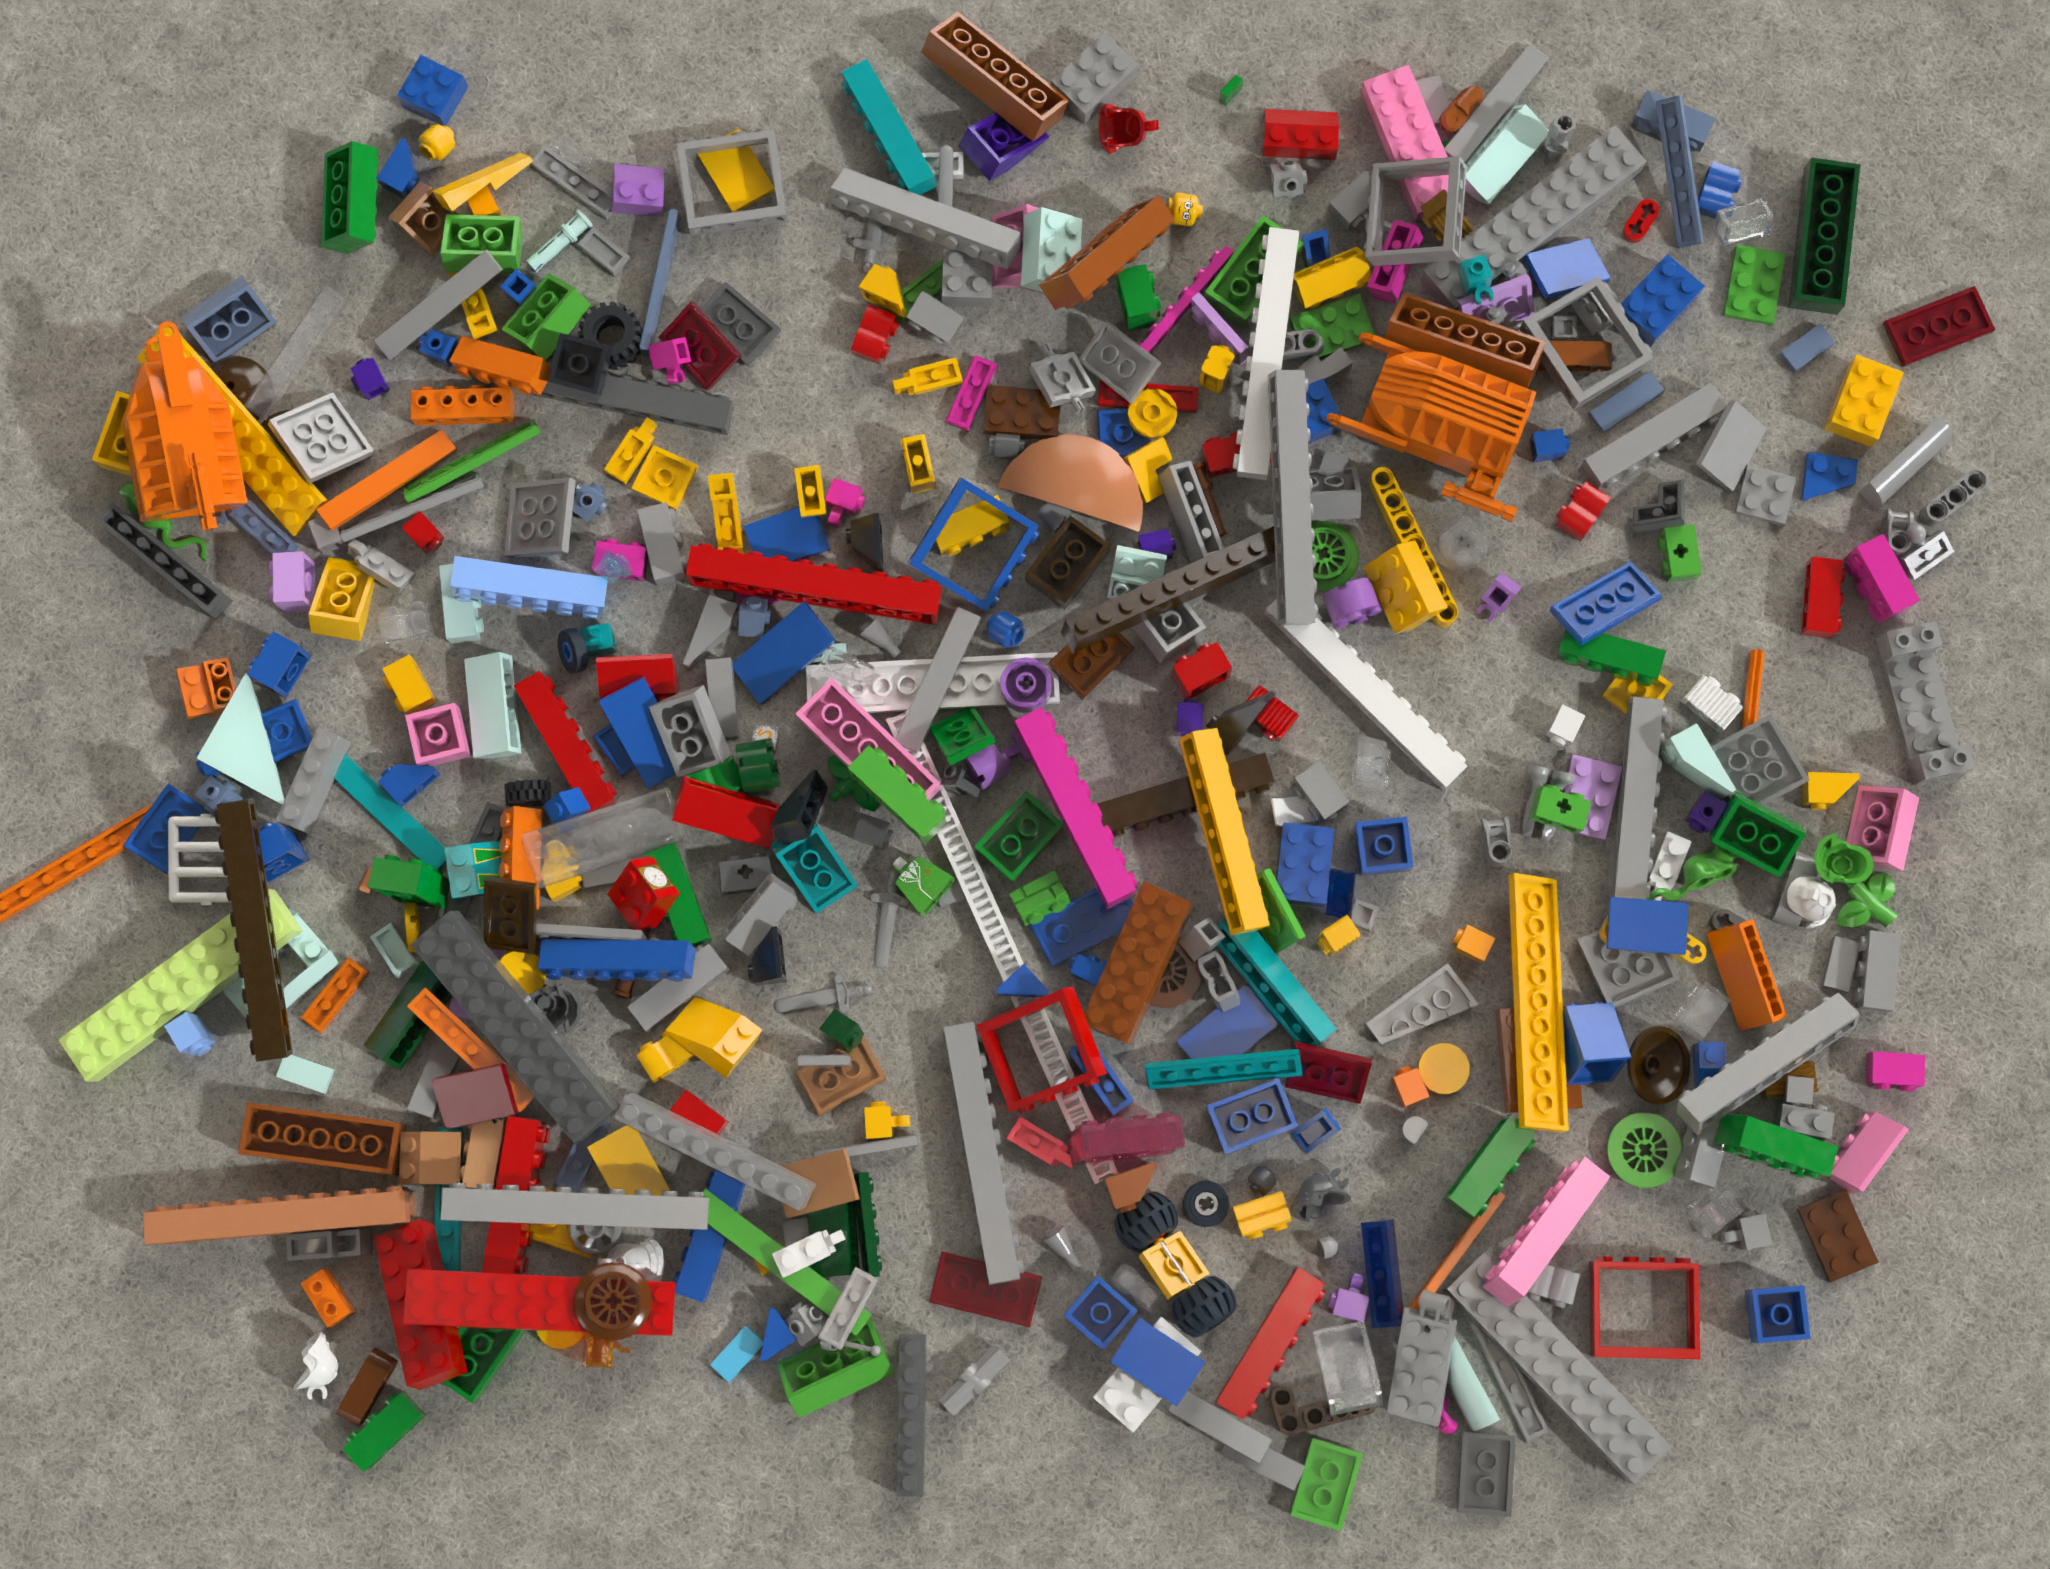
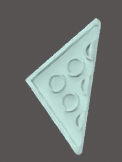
(242, 746)

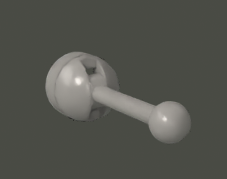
(875, 1350)

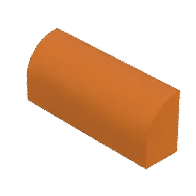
(1746, 975)

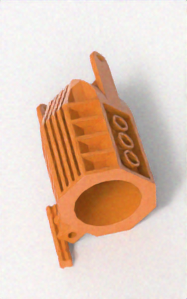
(1446, 417)
(180, 438)

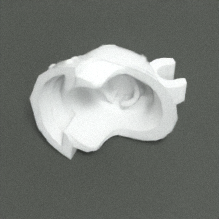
(1811, 900)
(644, 1257)
(321, 1366)

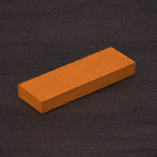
(335, 995)

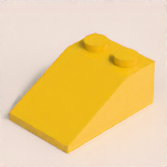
(341, 600)
(714, 1034)

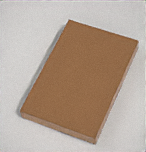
(835, 1085)
(833, 1181)

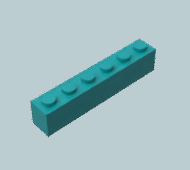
(888, 128)
(1276, 986)

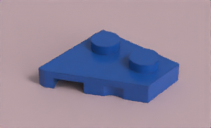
(1826, 474)

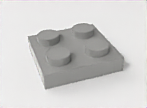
(1765, 495)

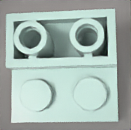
(1133, 569)

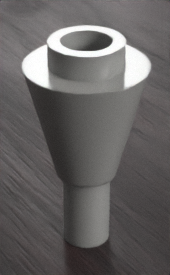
(876, 633)
(1058, 1240)

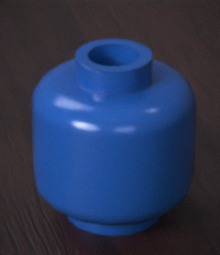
(1005, 629)

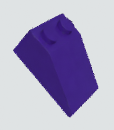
(996, 145)

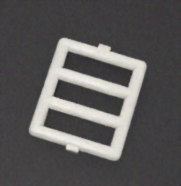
(175, 871)

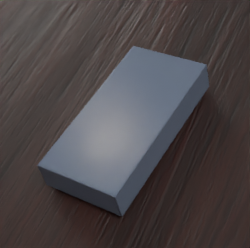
(1807, 348)

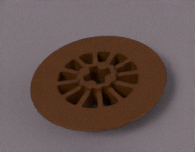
(1184, 991)
(584, 1309)

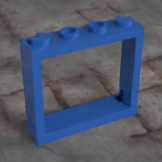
(938, 524)

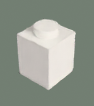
(1565, 726)

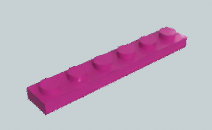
(1173, 314)

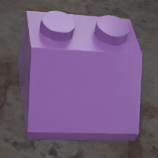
(637, 190)

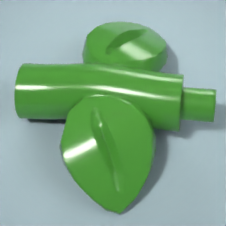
(1868, 902)

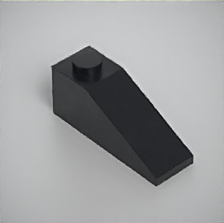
(1238, 720)
(800, 810)

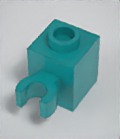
(1476, 277)
(599, 639)

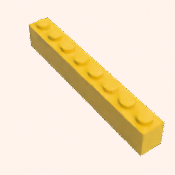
(1224, 831)

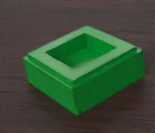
(1231, 89)

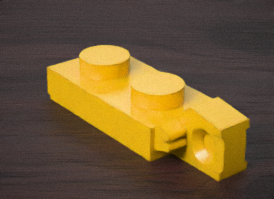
(929, 378)
(631, 451)

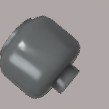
(1262, 1180)

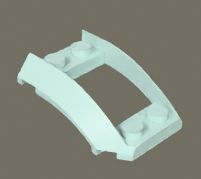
(313, 955)

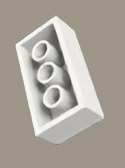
(1129, 1398)

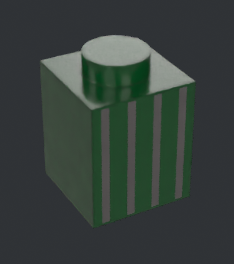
(841, 1031)

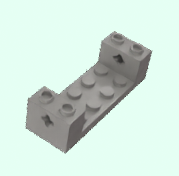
(1922, 704)

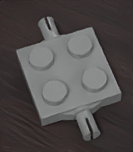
(1062, 379)

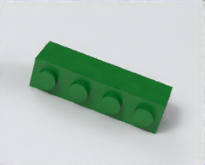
(1616, 656)
(685, 912)

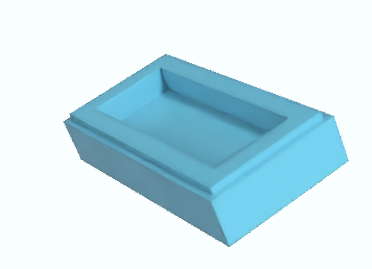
(737, 1354)

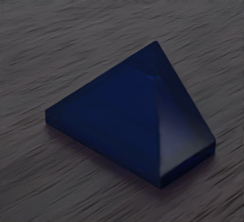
(1340, 893)

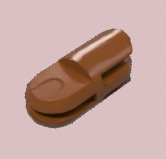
(1461, 109)

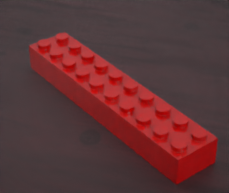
(815, 584)
(521, 1302)

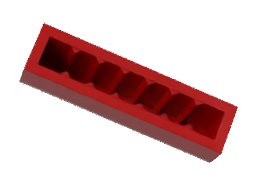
(724, 812)

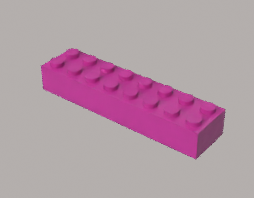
(1075, 809)

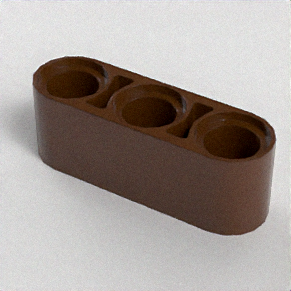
(367, 1387)

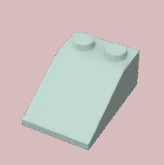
(1695, 759)

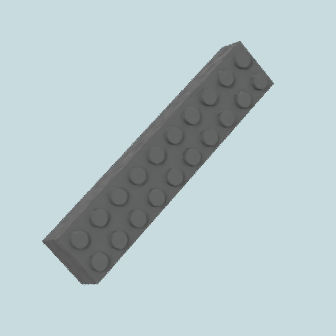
(515, 1026)

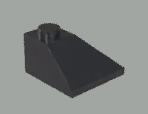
(866, 540)
(768, 960)

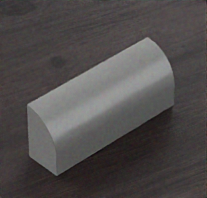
(1907, 463)

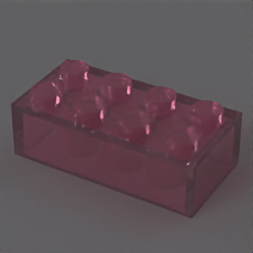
(1126, 1139)

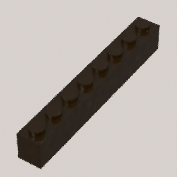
(1177, 797)

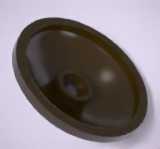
(242, 373)
(1658, 1065)

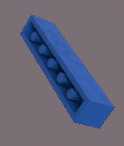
(617, 959)
(707, 1246)

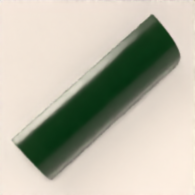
(400, 1028)
(833, 1219)

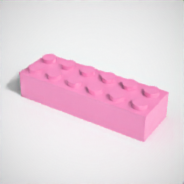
(1405, 131)
(849, 729)
(1545, 1231)

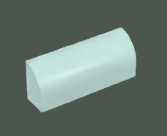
(1503, 153)
(492, 705)
(1469, 1391)

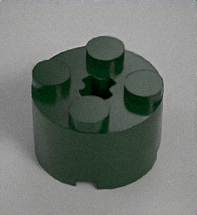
(757, 765)

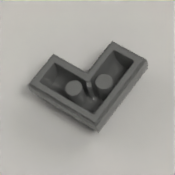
(1665, 513)

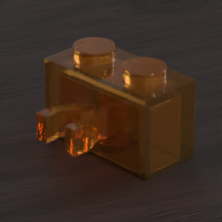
(599, 1352)

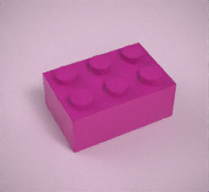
(1880, 579)

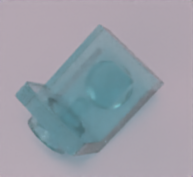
(613, 567)

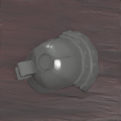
(558, 1005)
(1316, 1193)

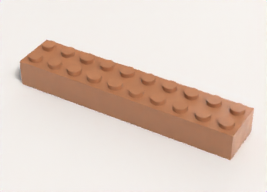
(278, 1217)

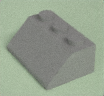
(1335, 496)
(690, 731)

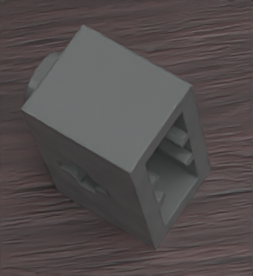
(735, 883)

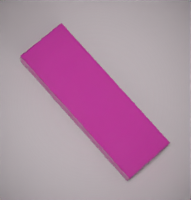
(971, 393)

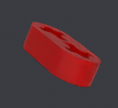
(1636, 218)

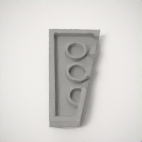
(1425, 1004)

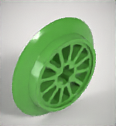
(1350, 559)
(1672, 1148)

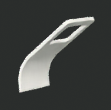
(1292, 811)

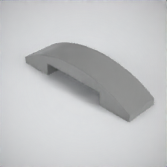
(1222, 1426)

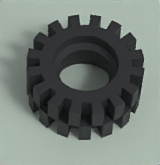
(527, 792)

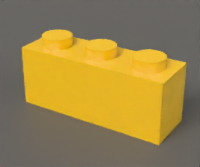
(1331, 277)
(971, 527)

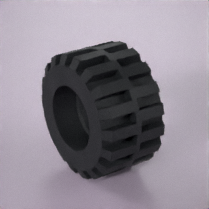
(618, 316)

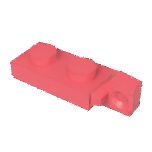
(1039, 1143)

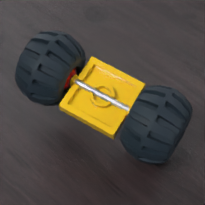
(1175, 1265)

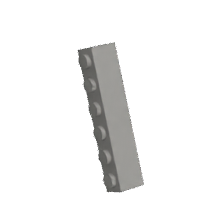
(1654, 436)

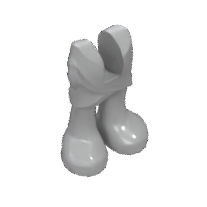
(1539, 778)

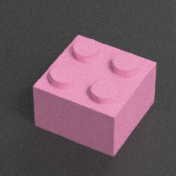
(438, 735)

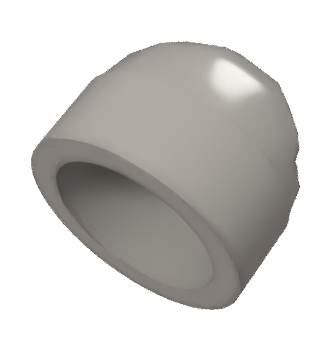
(1327, 1247)

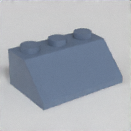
(228, 319)

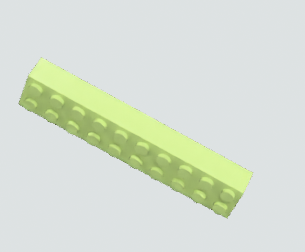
(163, 995)

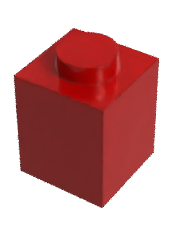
(423, 533)

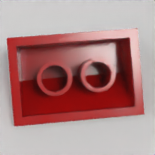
(1300, 134)
(620, 671)

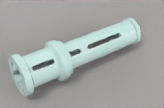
(567, 234)

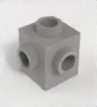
(1287, 179)
(806, 1322)

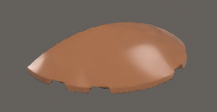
(1079, 477)

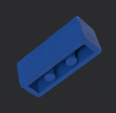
(1109, 1088)

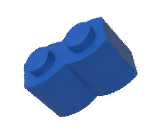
(1718, 189)

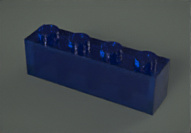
(1382, 1273)

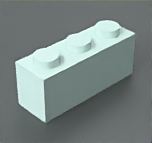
(459, 617)

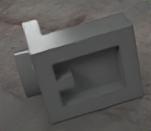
(958, 783)

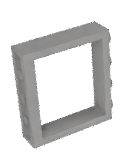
(1454, 210)
(739, 219)
(1556, 366)

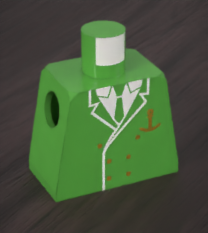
(922, 882)

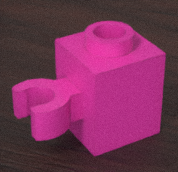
(670, 356)
(843, 499)

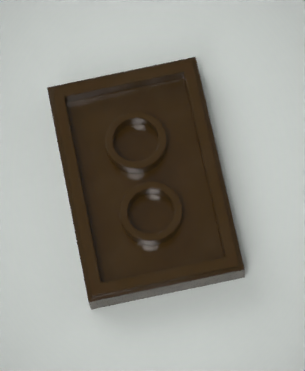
(510, 914)

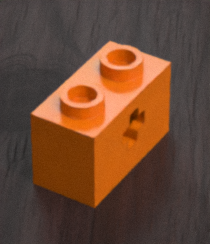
(328, 1298)

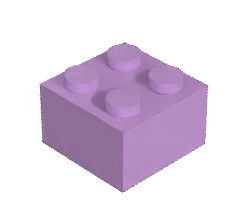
(292, 581)

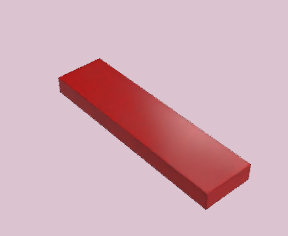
(1184, 396)

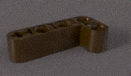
(1300, 1413)

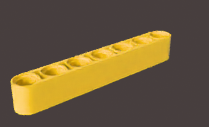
(1403, 513)

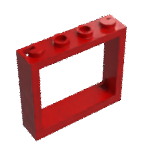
(1082, 1036)
(1654, 1264)

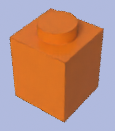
(1409, 1086)

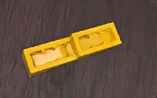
(493, 176)

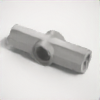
(1558, 136)
(974, 1380)

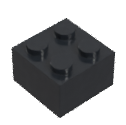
(580, 364)

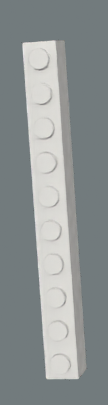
(1267, 352)
(1375, 698)

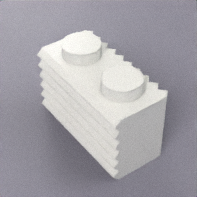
(1712, 703)

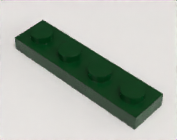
(868, 1235)

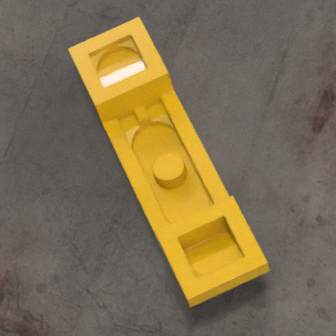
(478, 313)
(726, 511)

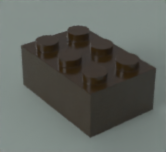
(1067, 562)

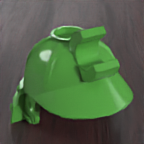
(1842, 861)

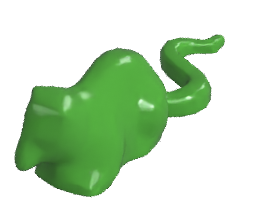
(128, 493)
(1701, 872)

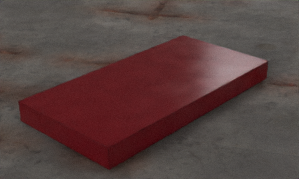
(1939, 326)
(965, 1286)

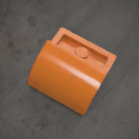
(206, 687)

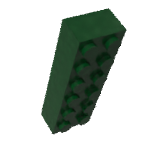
(1824, 236)

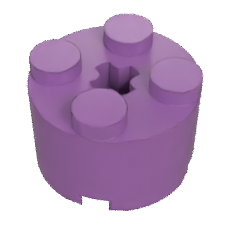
(1352, 603)
(1013, 678)
(987, 766)

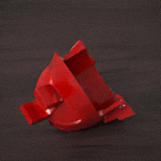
(1123, 127)

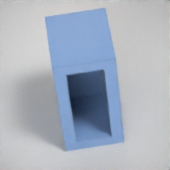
(190, 1034)

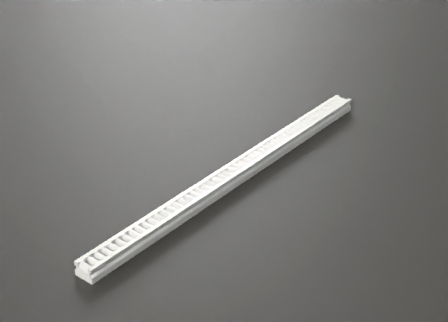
(1005, 954)

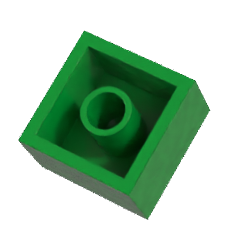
(1137, 297)

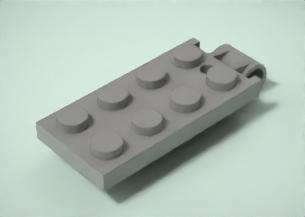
(1423, 1360)

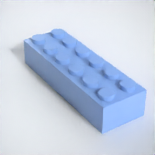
(528, 587)

